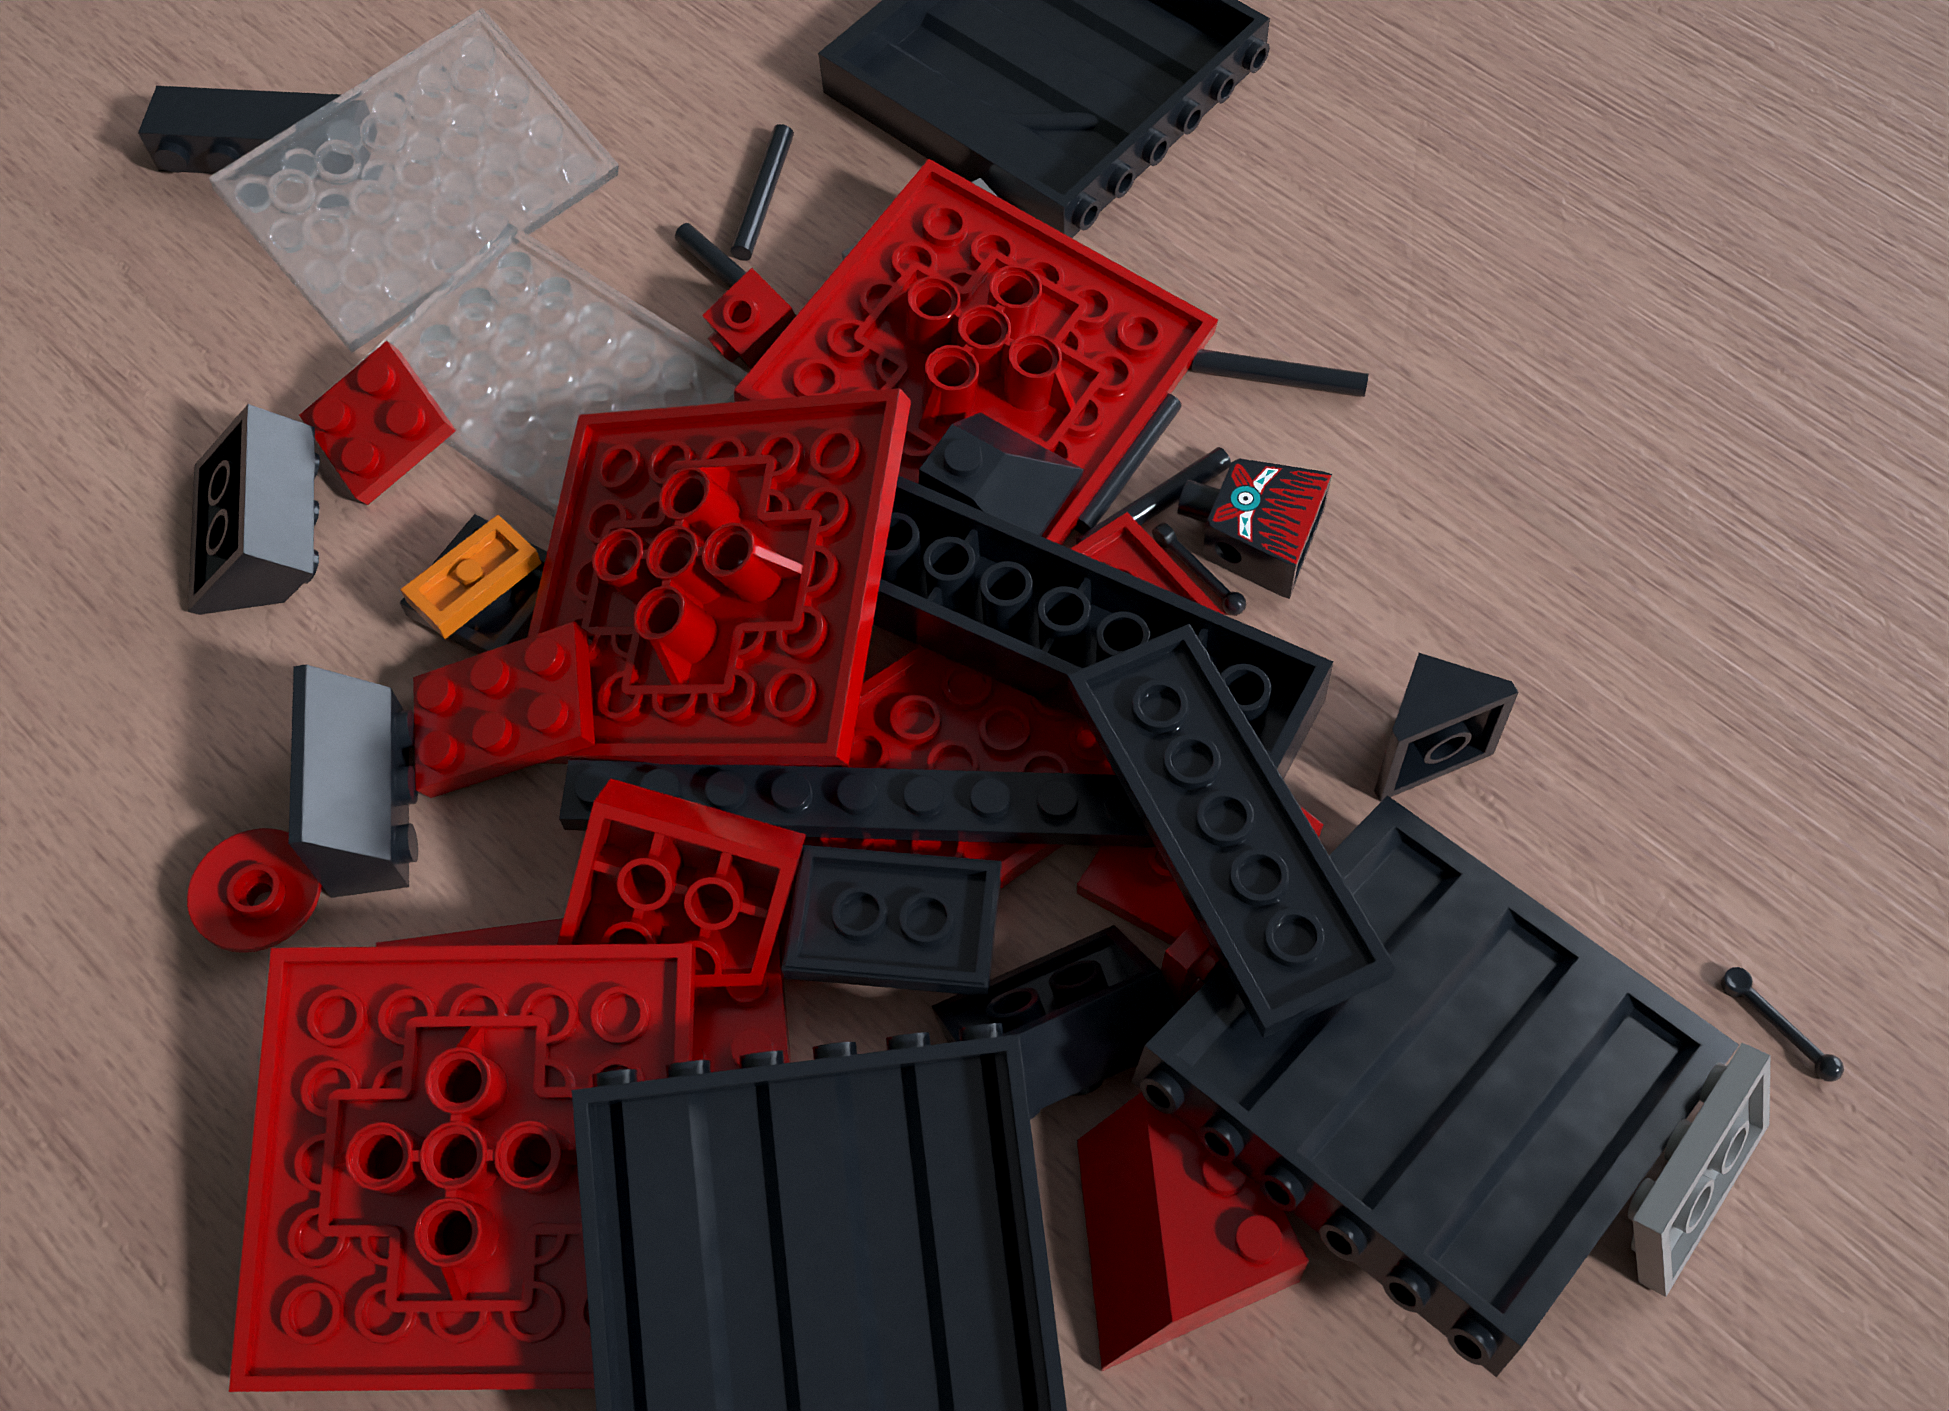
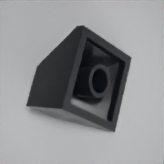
(1000, 473)

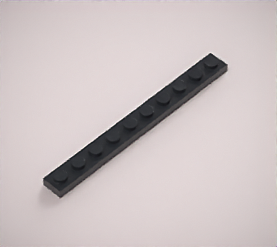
(884, 801)

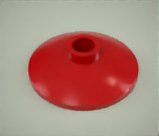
(232, 878)

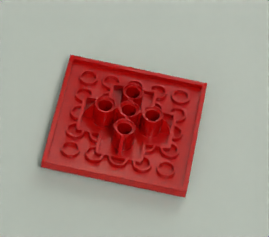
(991, 318)
(726, 574)
(364, 1050)

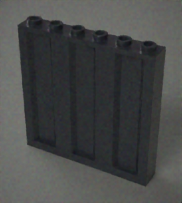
(952, 68)
(1464, 1114)
(819, 1233)

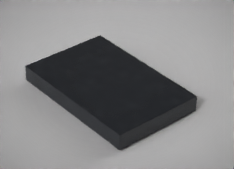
(893, 920)

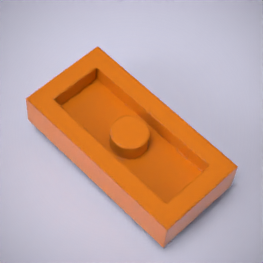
(471, 576)

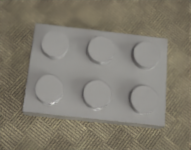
(1700, 1168)

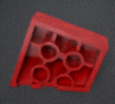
(682, 875)
(1173, 1232)

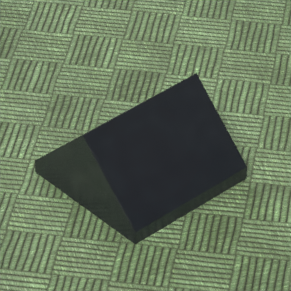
(1443, 723)

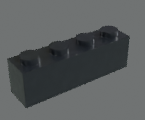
(214, 126)

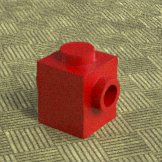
(747, 319)

